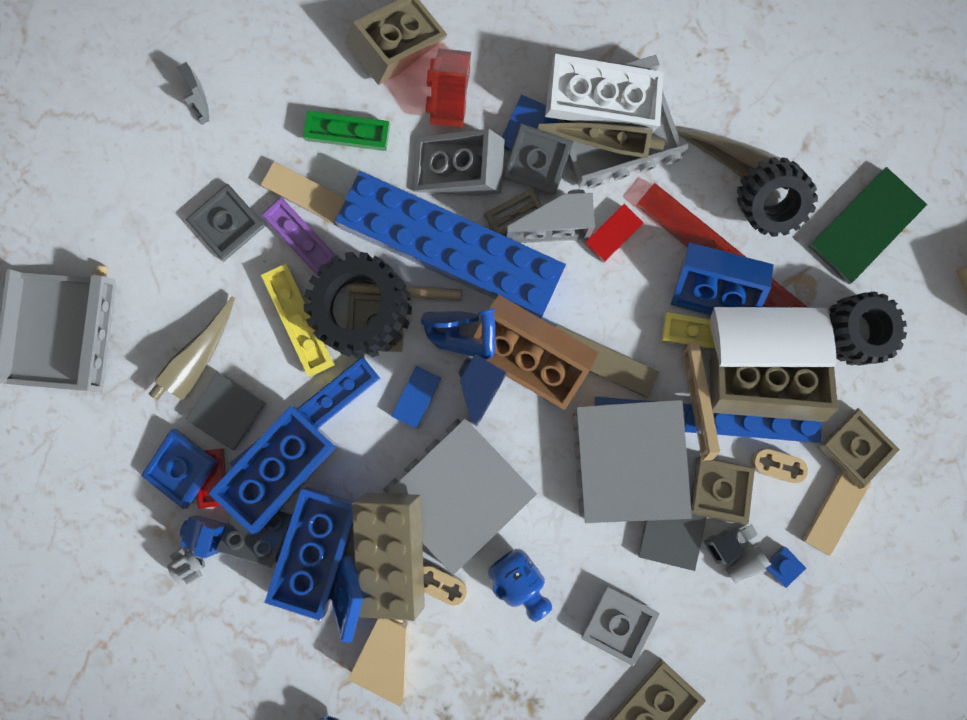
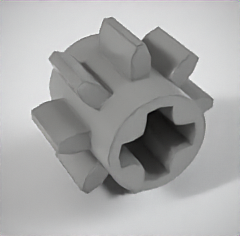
(185, 566)

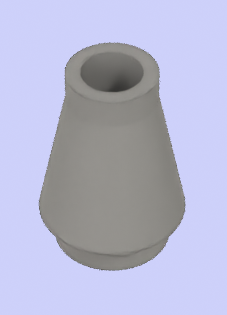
(748, 564)

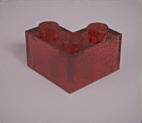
(449, 83)

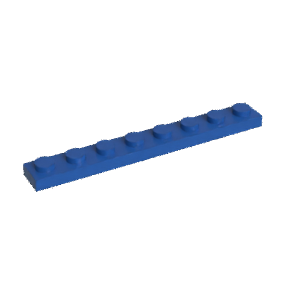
(743, 425)

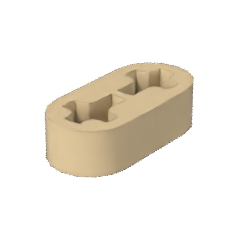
(777, 471)
(447, 579)

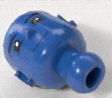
(519, 583)

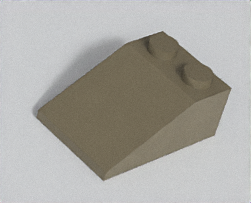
(393, 38)

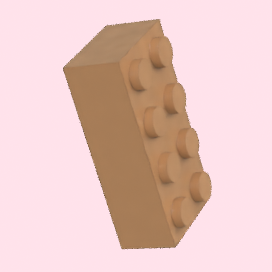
(538, 353)

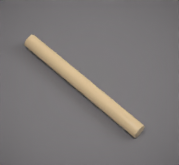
(415, 291)

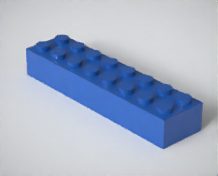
(449, 244)

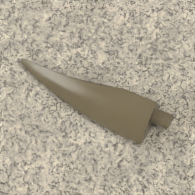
(610, 137)
(731, 153)
(189, 363)

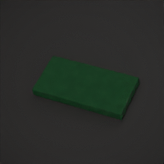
(867, 225)

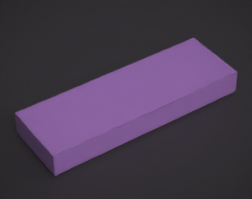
(298, 235)

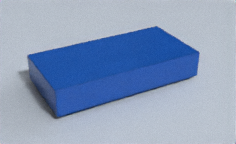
(416, 397)

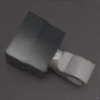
(727, 544)

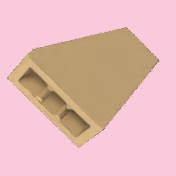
(384, 661)

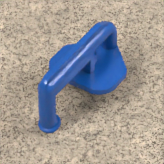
(458, 343)

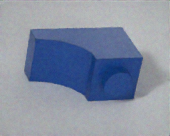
(202, 535)

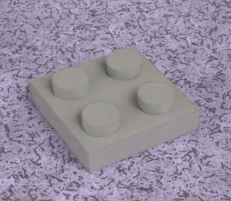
(620, 625)

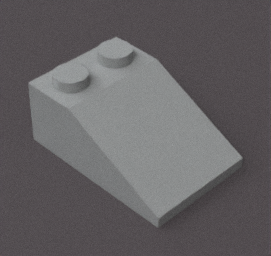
(459, 163)
(562, 219)

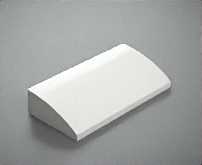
(603, 93)
(773, 337)

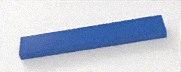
(335, 395)

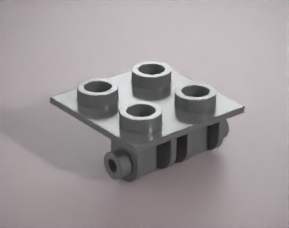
(257, 547)

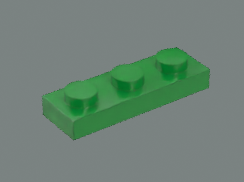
(346, 130)

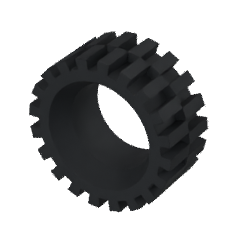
(385, 324)

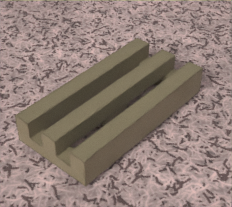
(505, 206)

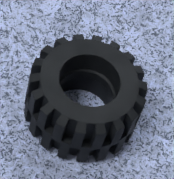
(787, 213)
(884, 325)

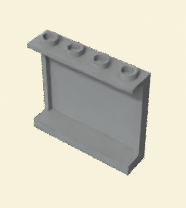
(595, 165)
(55, 330)
(632, 462)
(464, 494)

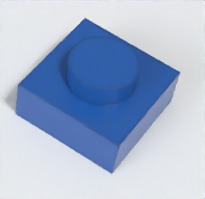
(785, 566)

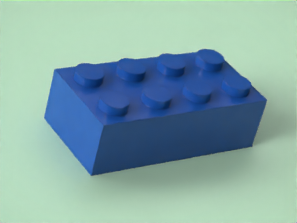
(273, 470)
(311, 554)

